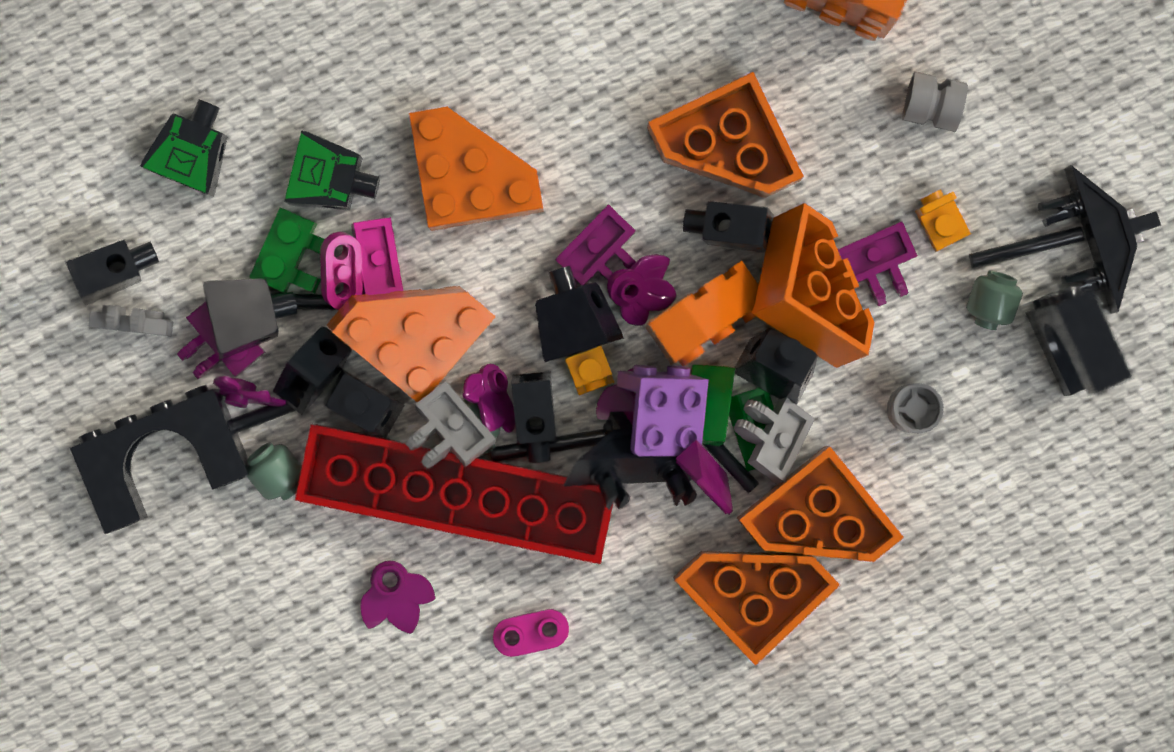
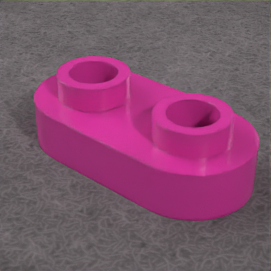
(341, 269)
(530, 632)

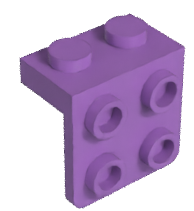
(666, 409)

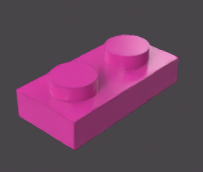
(379, 256)

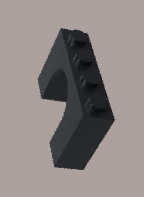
(1078, 341)
(107, 457)

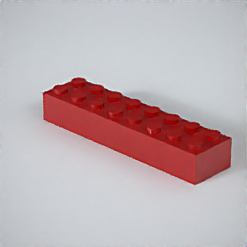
(474, 501)

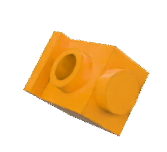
(590, 370)

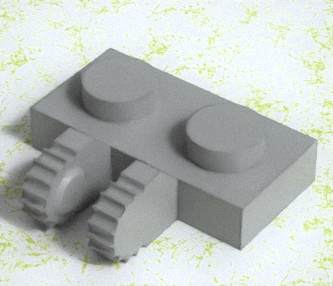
(139, 321)
(454, 424)
(779, 441)

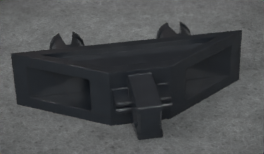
(1109, 231)
(613, 464)

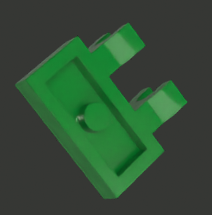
(284, 251)

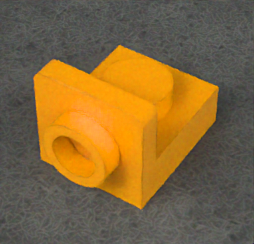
(942, 220)

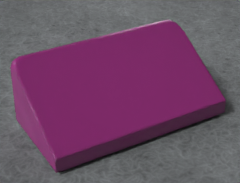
(707, 475)

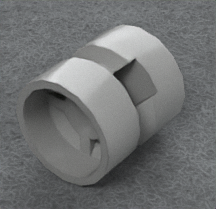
(935, 101)
(915, 408)

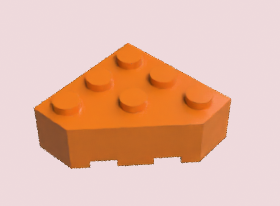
(869, 17)
(729, 139)
(468, 173)
(811, 290)
(705, 315)
(412, 333)
(821, 514)
(756, 594)

